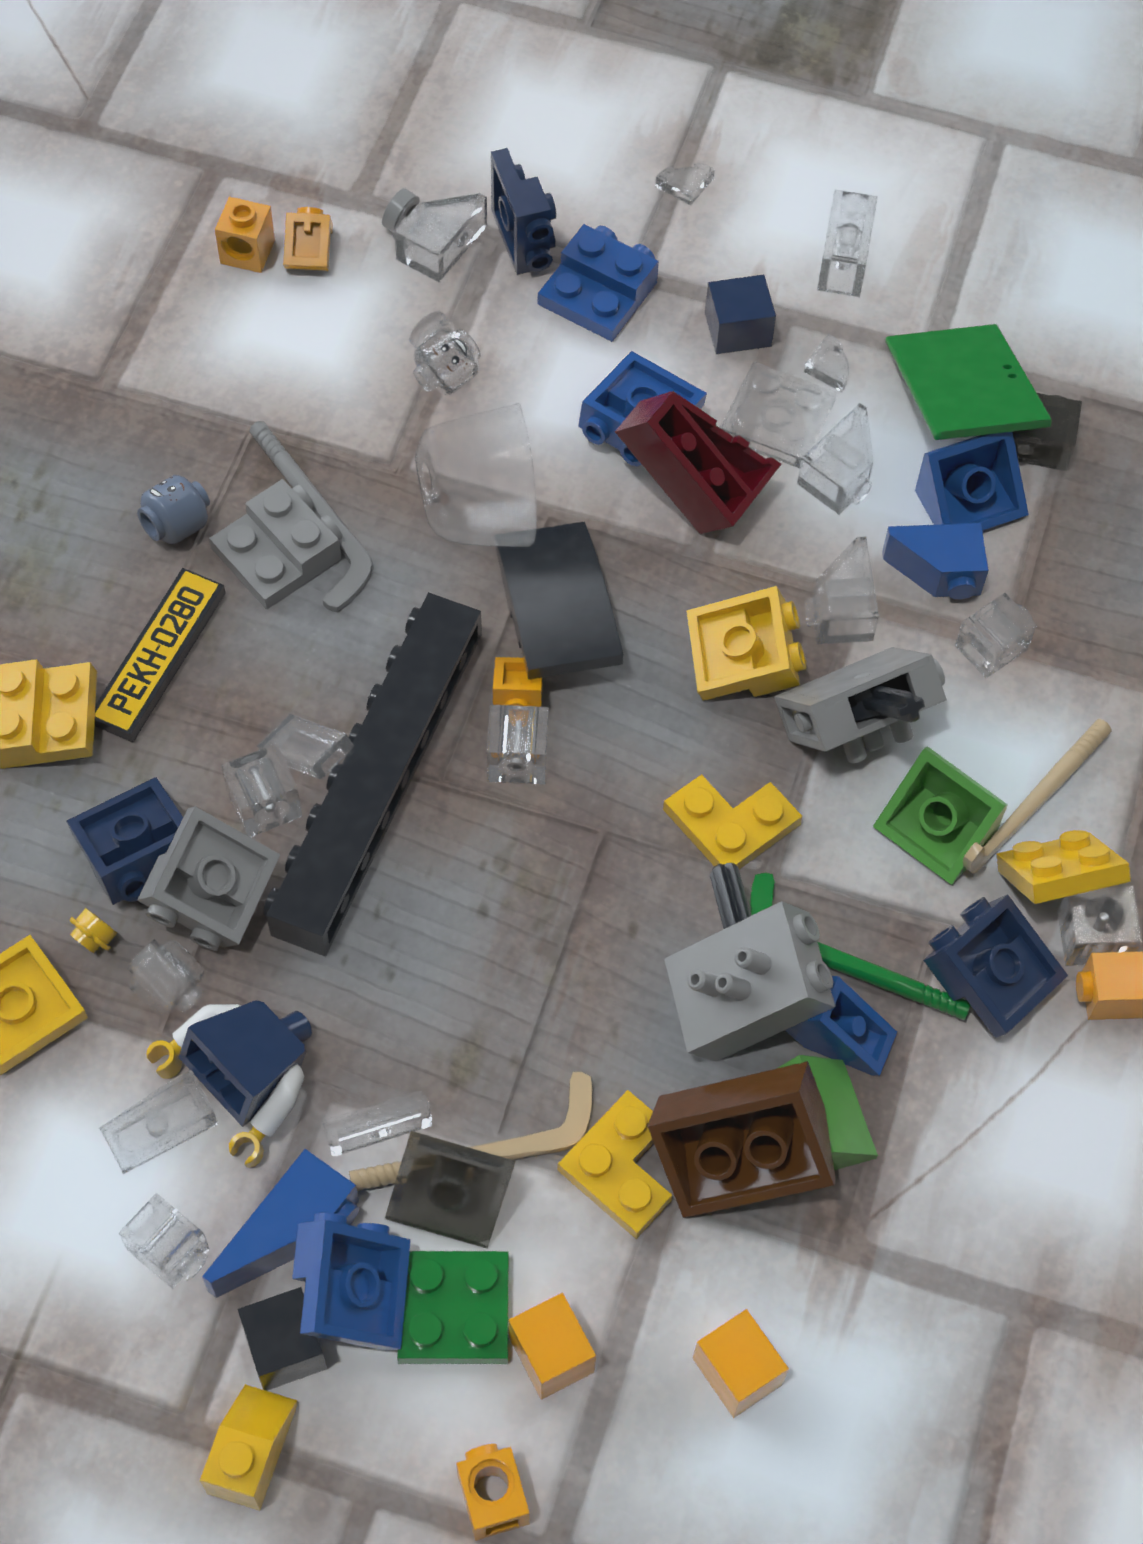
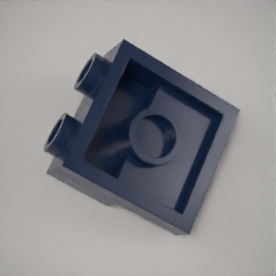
(522, 214)
(127, 837)
(995, 963)

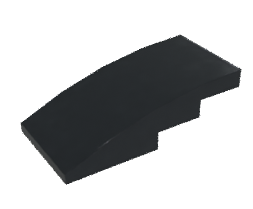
(560, 603)

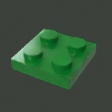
(456, 1308)

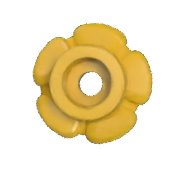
(92, 931)

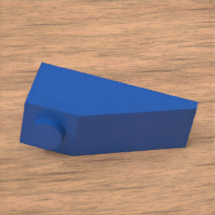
(271, 1231)

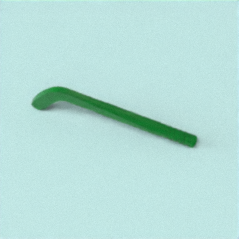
(761, 899)

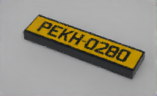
(157, 654)

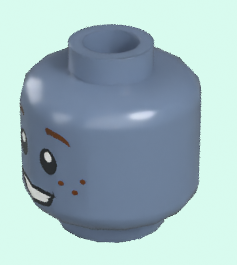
(173, 509)

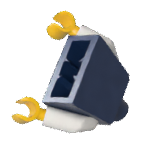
(244, 1061)

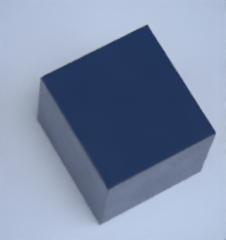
(740, 314)

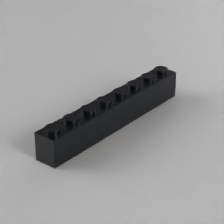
(374, 775)

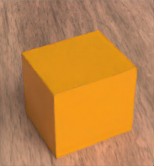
(551, 1345)
(740, 1363)

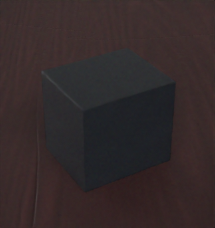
(276, 1341)

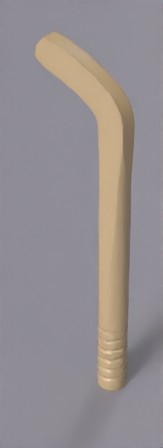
(979, 855)
(535, 1144)

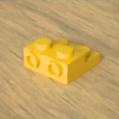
(746, 645)
(46, 712)

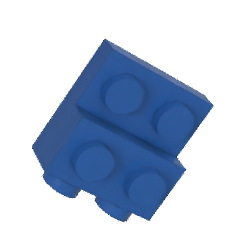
(599, 281)
(619, 394)
(352, 1281)

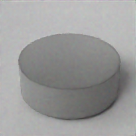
(399, 206)

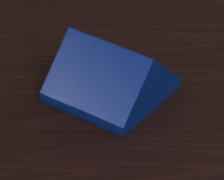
(973, 482)

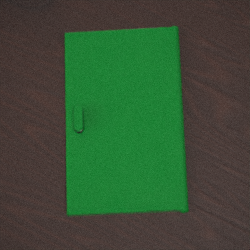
(967, 382)

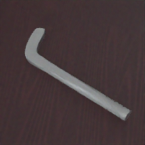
(357, 556)

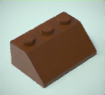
(743, 1140)

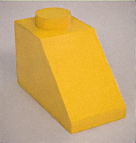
(248, 1447)

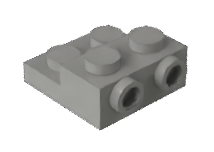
(278, 543)
(208, 880)

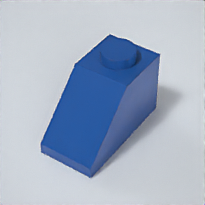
(939, 558)
(848, 1032)

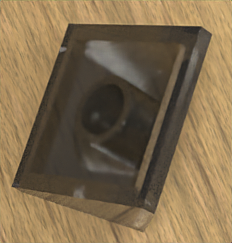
(449, 1189)

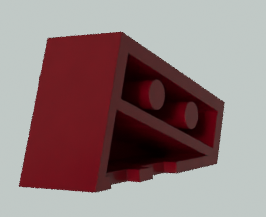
(696, 461)

